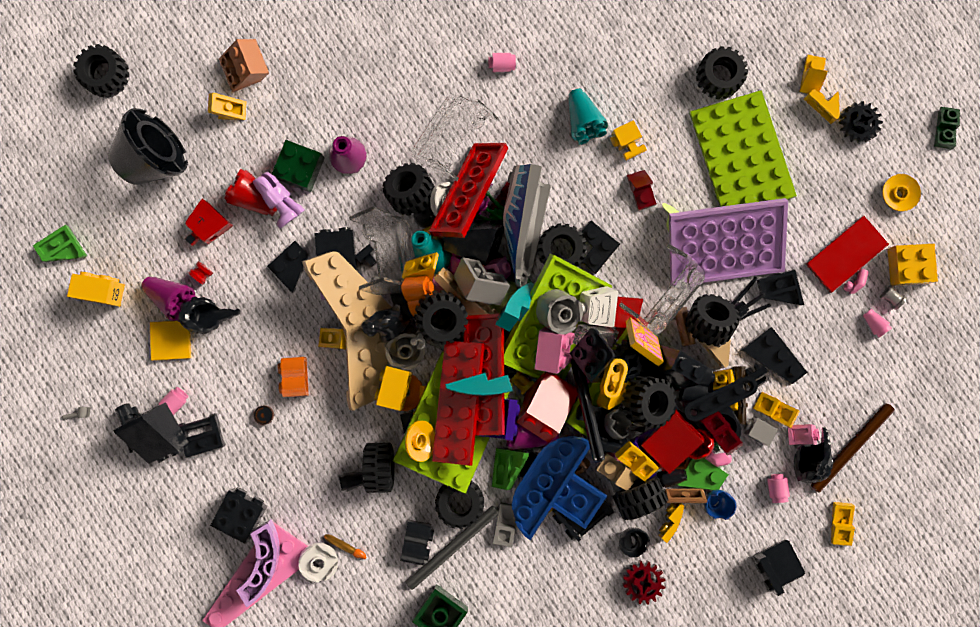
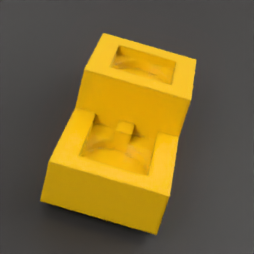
(776, 410)
(637, 461)
(842, 529)

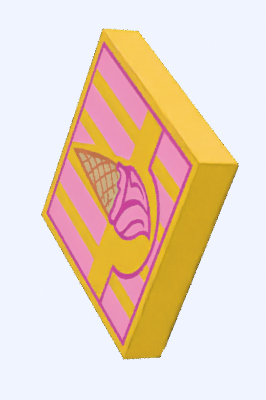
(644, 341)

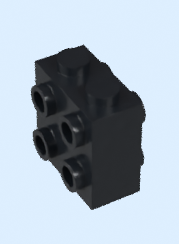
(239, 514)

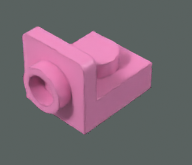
(803, 435)

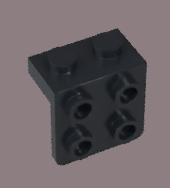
(593, 355)
(778, 566)

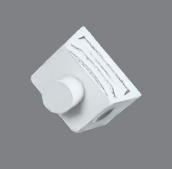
(599, 306)

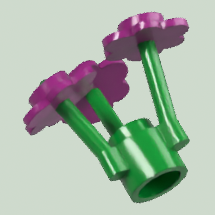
(495, 214)

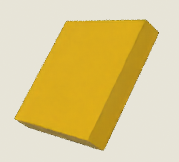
(169, 341)

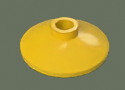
(907, 186)
(420, 441)

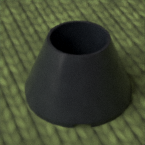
(145, 149)

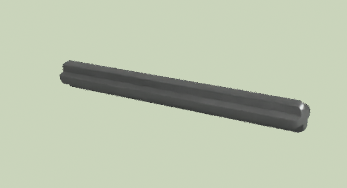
(451, 548)

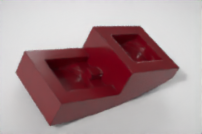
(722, 433)

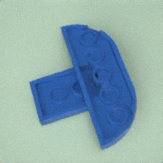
(553, 484)

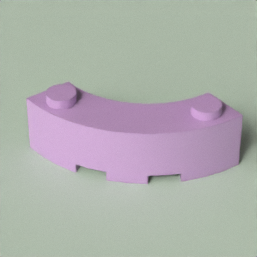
(267, 557)

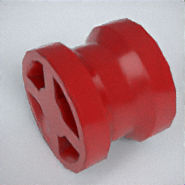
(200, 273)

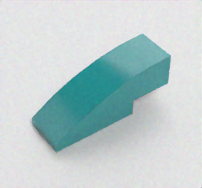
(515, 307)
(481, 386)

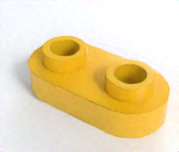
(615, 379)

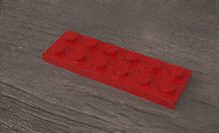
(469, 191)
(491, 408)
(457, 412)

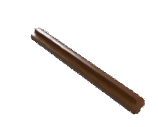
(855, 444)

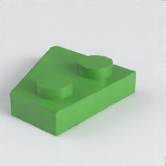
(59, 246)
(507, 467)
(703, 475)

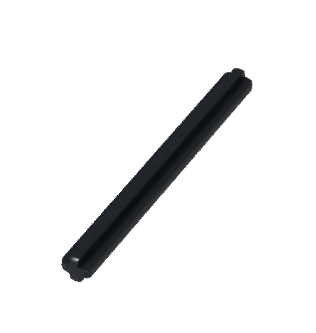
(588, 413)

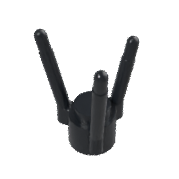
(743, 308)
(126, 413)

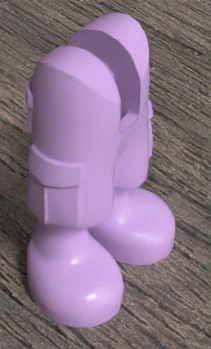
(277, 196)

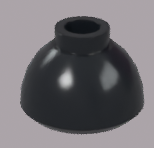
(424, 218)

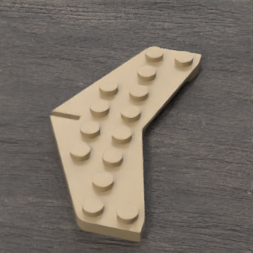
(365, 354)

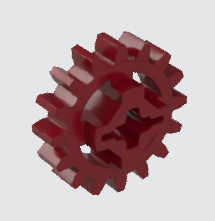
(644, 574)

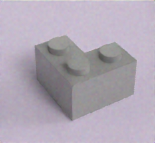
(478, 284)

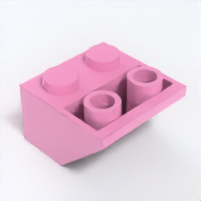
(553, 350)

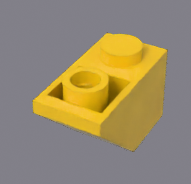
(421, 266)

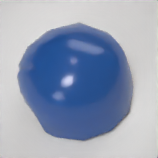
(724, 509)

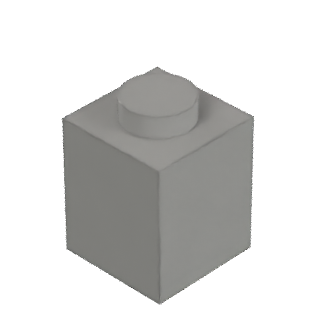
(760, 431)

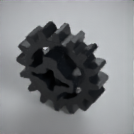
(859, 130)
(633, 359)

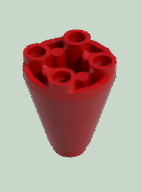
(246, 195)

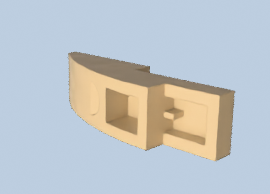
(448, 283)

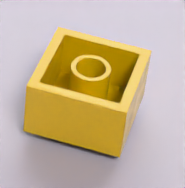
(912, 264)
(96, 288)
(393, 388)

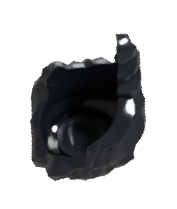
(203, 316)
(814, 462)

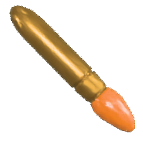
(345, 546)

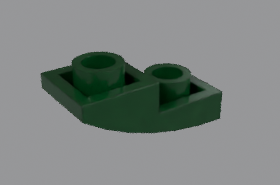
(947, 123)

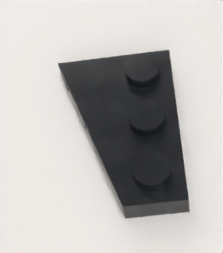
(775, 355)

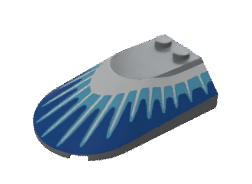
(524, 218)

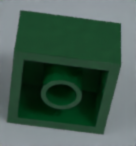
(298, 166)
(440, 610)

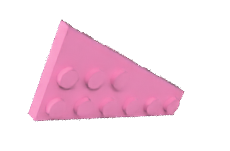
(229, 603)

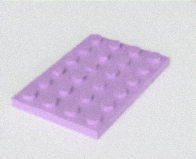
(731, 239)

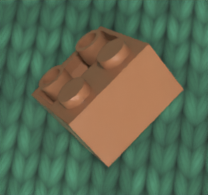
(243, 64)

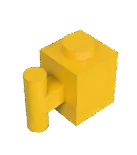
(628, 136)

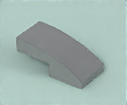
(505, 526)

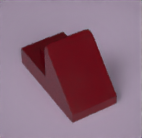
(641, 189)

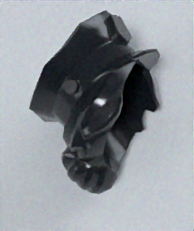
(387, 323)

